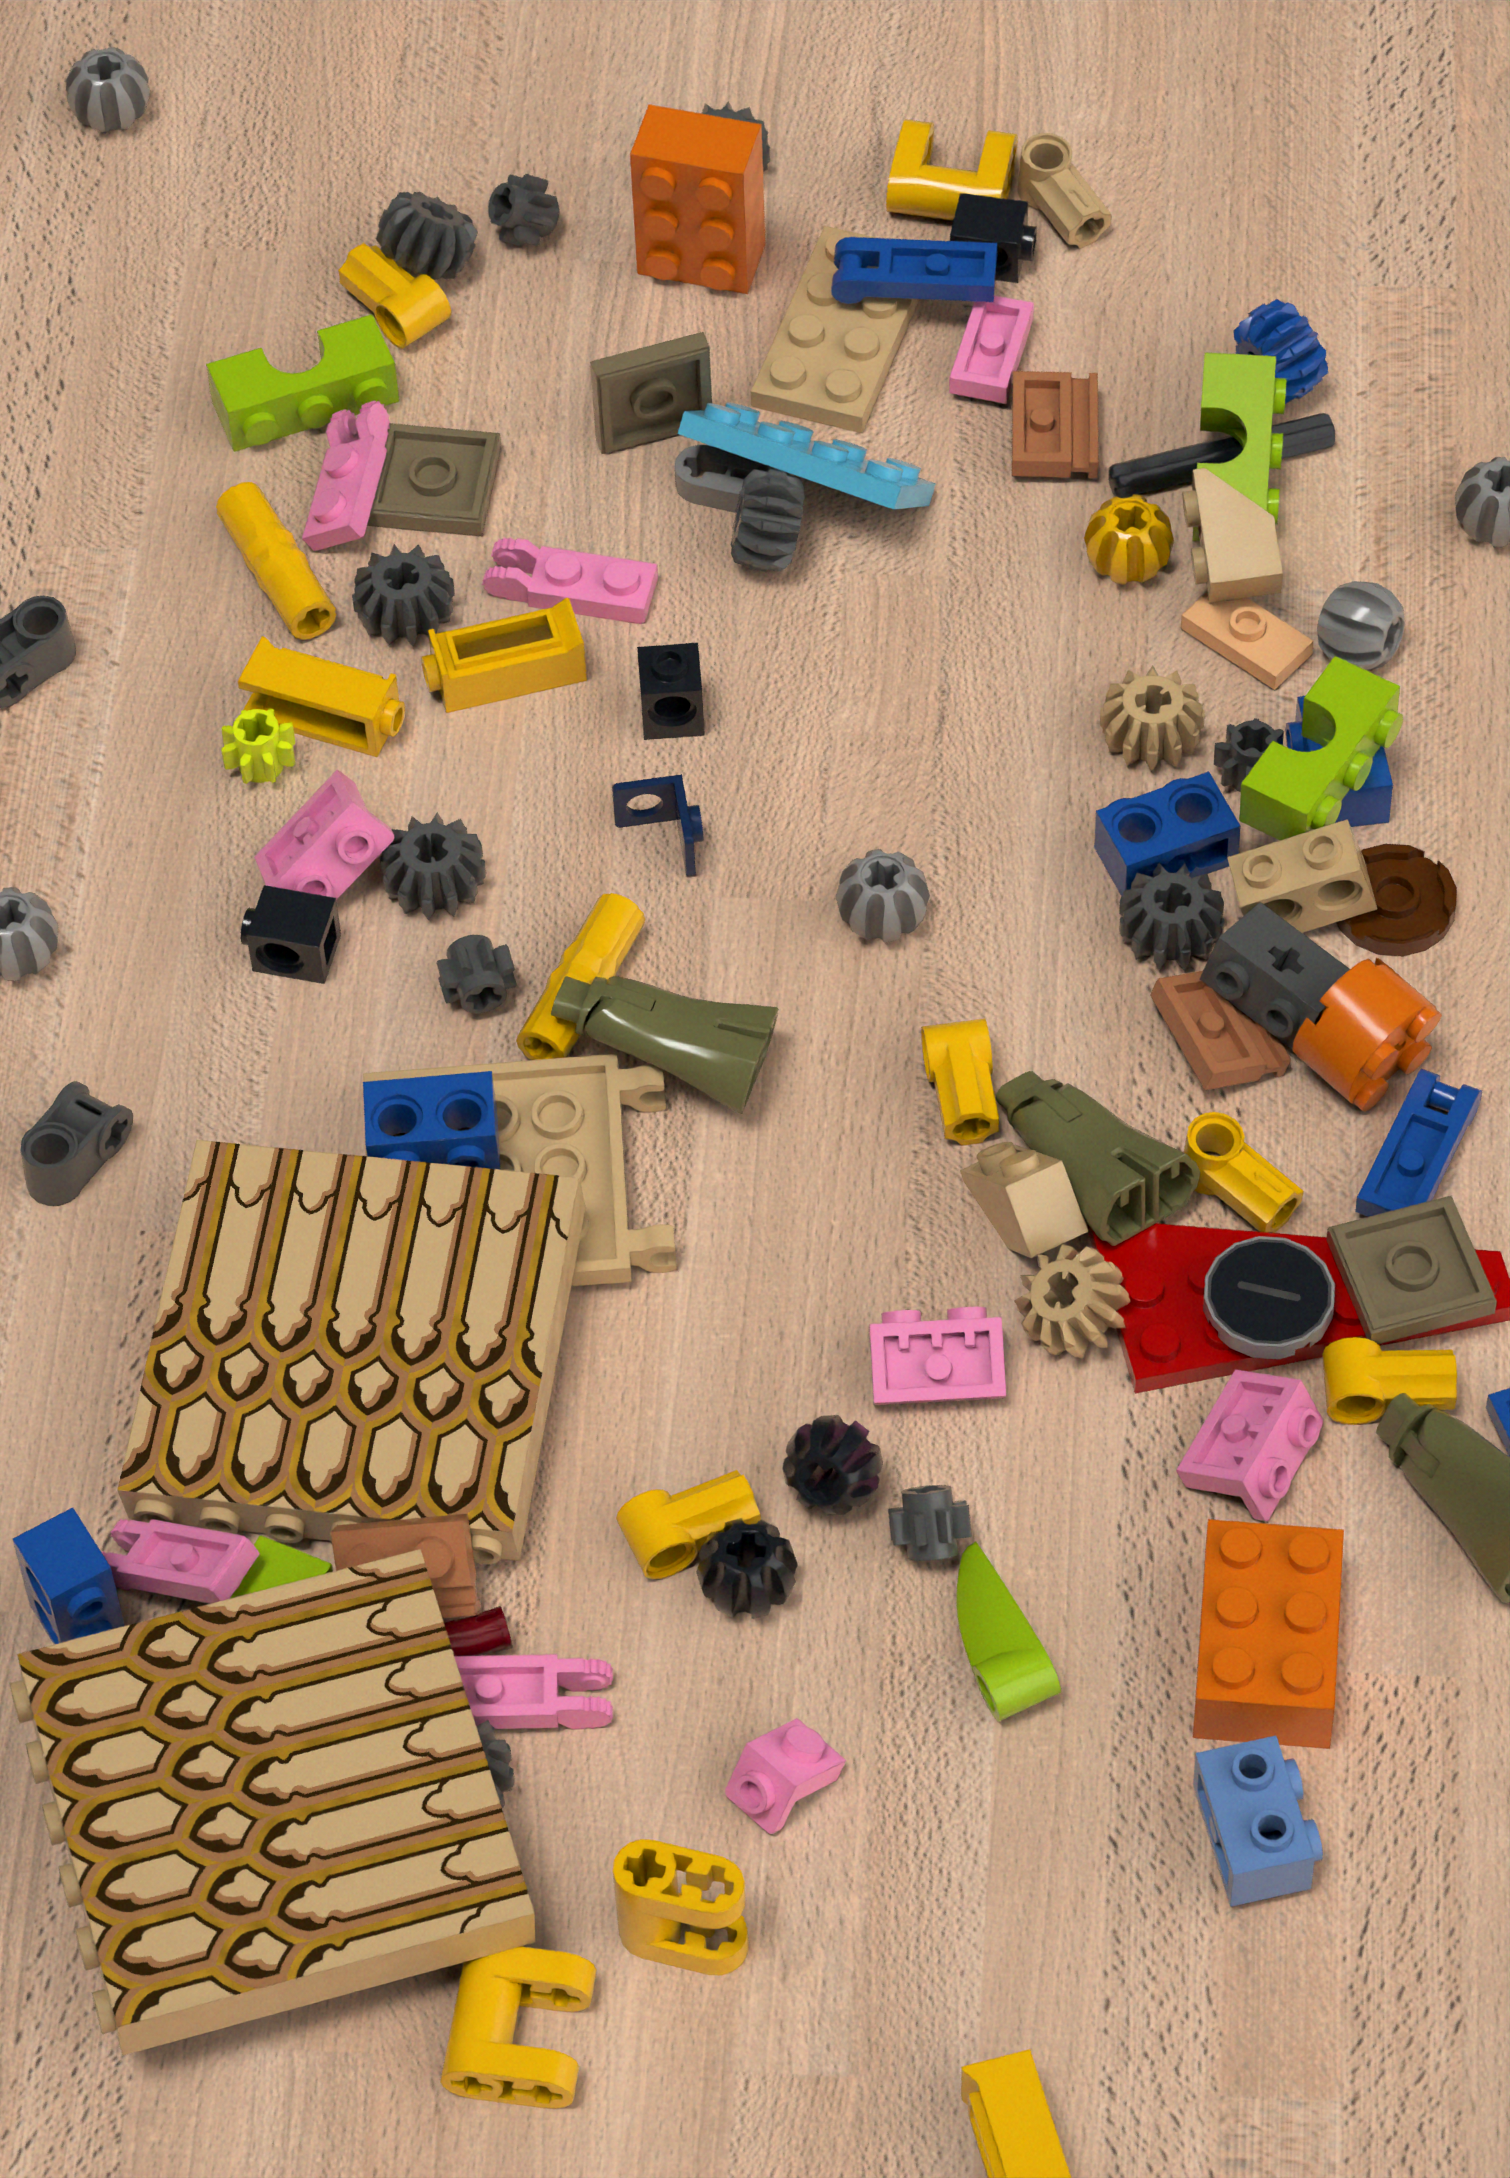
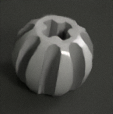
(107, 89)
(1484, 502)
(1361, 624)
(882, 895)
(26, 934)

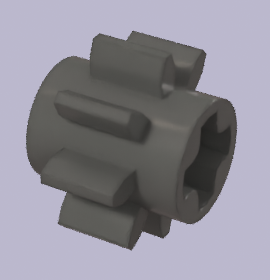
(523, 210)
(1243, 749)
(476, 973)
(929, 1522)

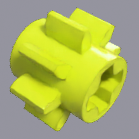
(258, 746)

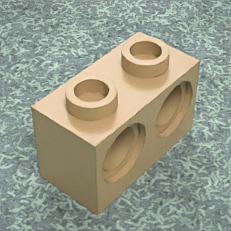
(1306, 877)

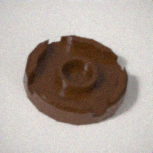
(1411, 899)

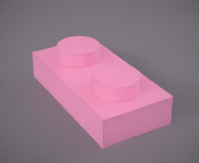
(991, 349)

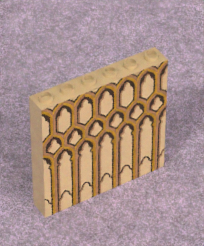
(353, 1345)
(270, 1802)

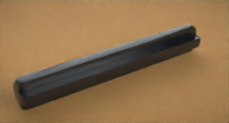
(1177, 465)

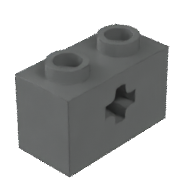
(1272, 972)

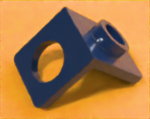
(670, 808)

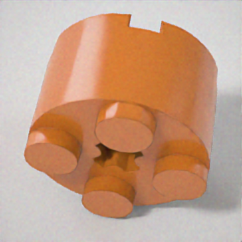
(1367, 1032)

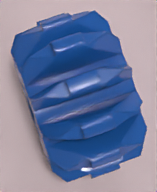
(1283, 333)

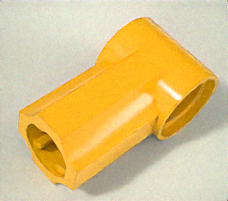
(401, 304)
(960, 1066)
(1240, 1173)
(1365, 1379)
(671, 1529)

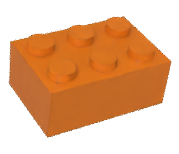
(698, 198)
(1269, 1633)

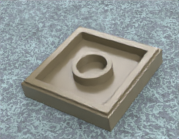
(647, 389)
(436, 479)
(1411, 1270)

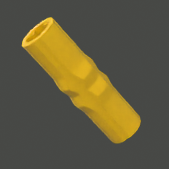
(276, 560)
(593, 953)

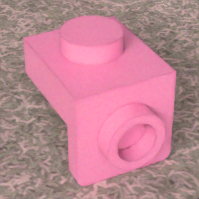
(780, 1771)

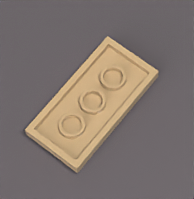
(831, 353)

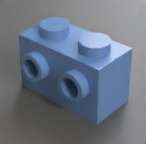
(1255, 1820)

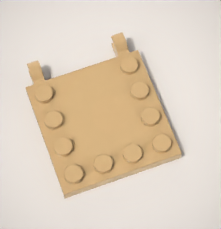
(568, 1122)

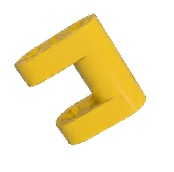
(935, 190)
(653, 1909)
(480, 2050)

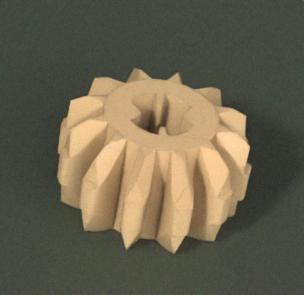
(1152, 718)
(1078, 1277)

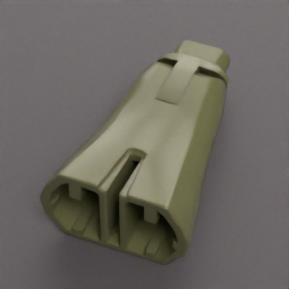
(695, 1039)
(1115, 1170)
(1459, 1479)

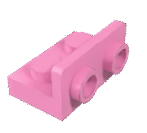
(325, 842)
(937, 1358)
(1253, 1440)

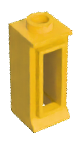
(505, 658)
(323, 698)
(1012, 2118)

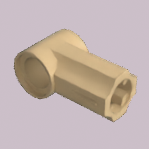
(1059, 190)

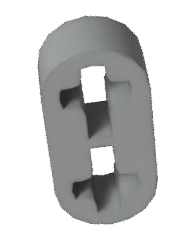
(723, 481)

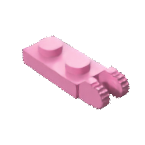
(348, 477)
(592, 582)
(180, 1560)
(525, 1691)

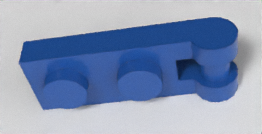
(913, 269)
(1418, 1145)

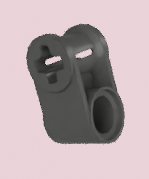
(33, 646)
(71, 1144)

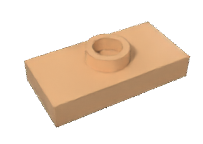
(1248, 637)

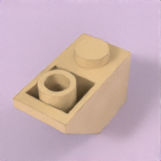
(1236, 541)
(1025, 1198)

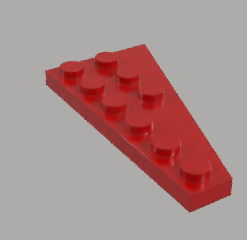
(1165, 1323)

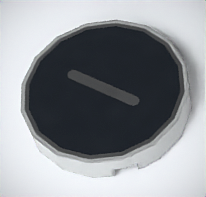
(1269, 1297)

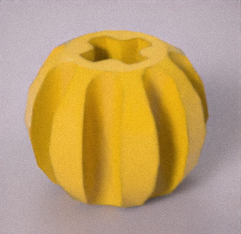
(1129, 539)

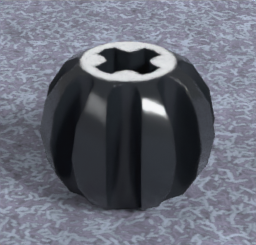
(832, 1465)
(747, 1568)

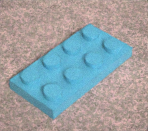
(792, 450)

